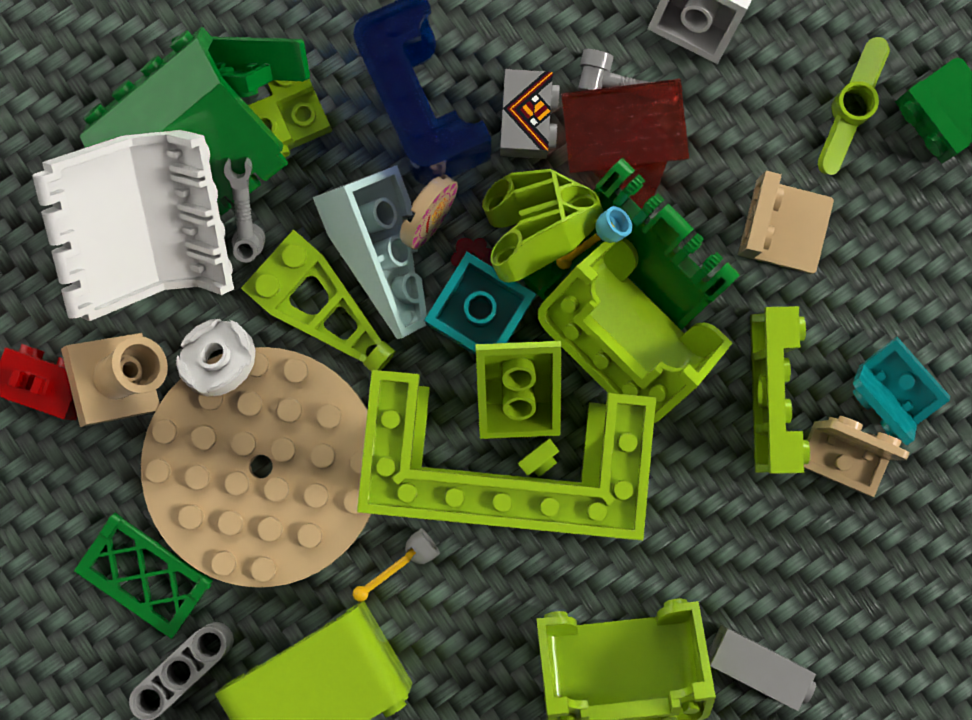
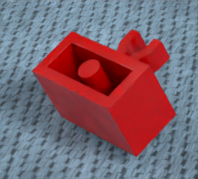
(36, 382)

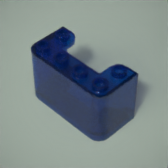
(389, 48)

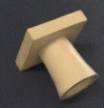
(114, 377)

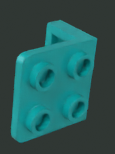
(898, 390)

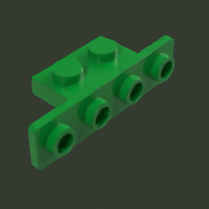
(257, 61)

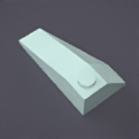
(365, 229)

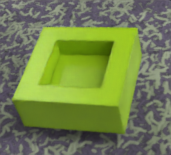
(540, 459)

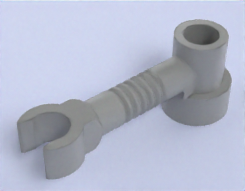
(597, 73)
(246, 231)

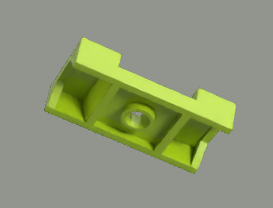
(772, 335)

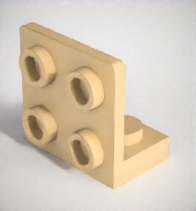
(785, 225)

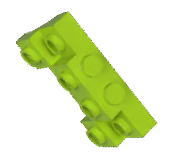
(292, 113)

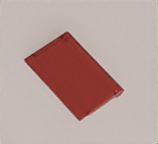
(626, 122)

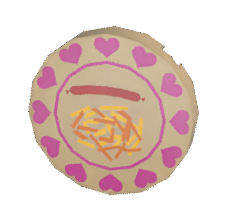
(430, 210)

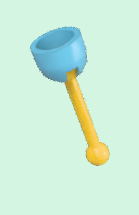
(610, 227)

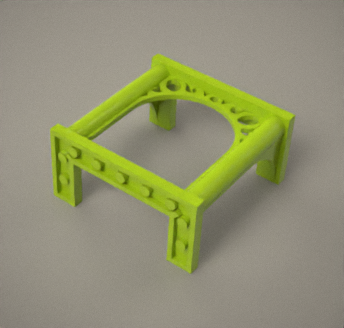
(604, 504)

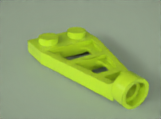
(285, 272)

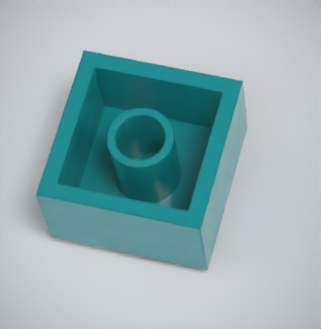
(478, 306)

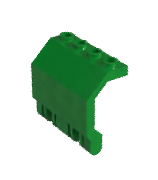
(663, 268)

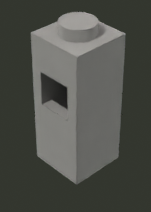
(761, 668)

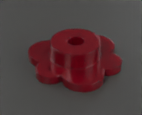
(475, 247)

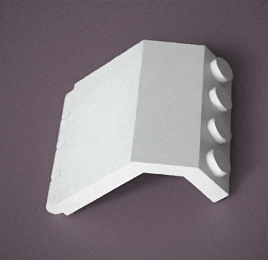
(133, 221)

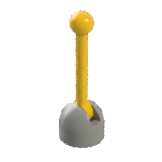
(418, 549)

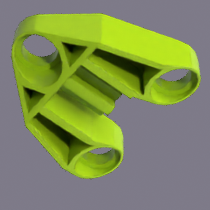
(548, 216)

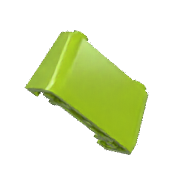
(624, 335)
(627, 666)

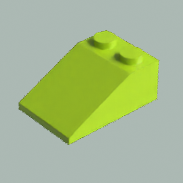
(519, 389)

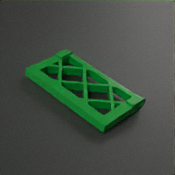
(113, 588)

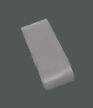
(165, 681)

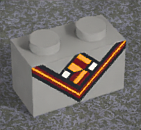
(526, 114)

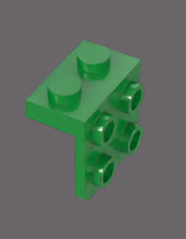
(942, 109)

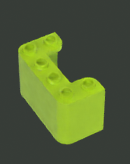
(329, 675)

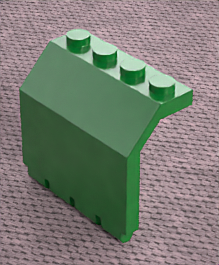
(193, 97)

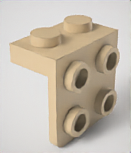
(851, 456)

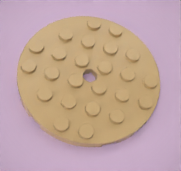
(250, 526)

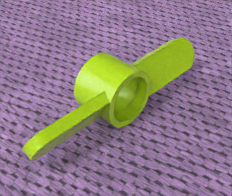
(845, 124)

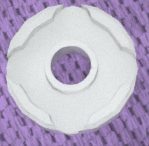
(226, 373)

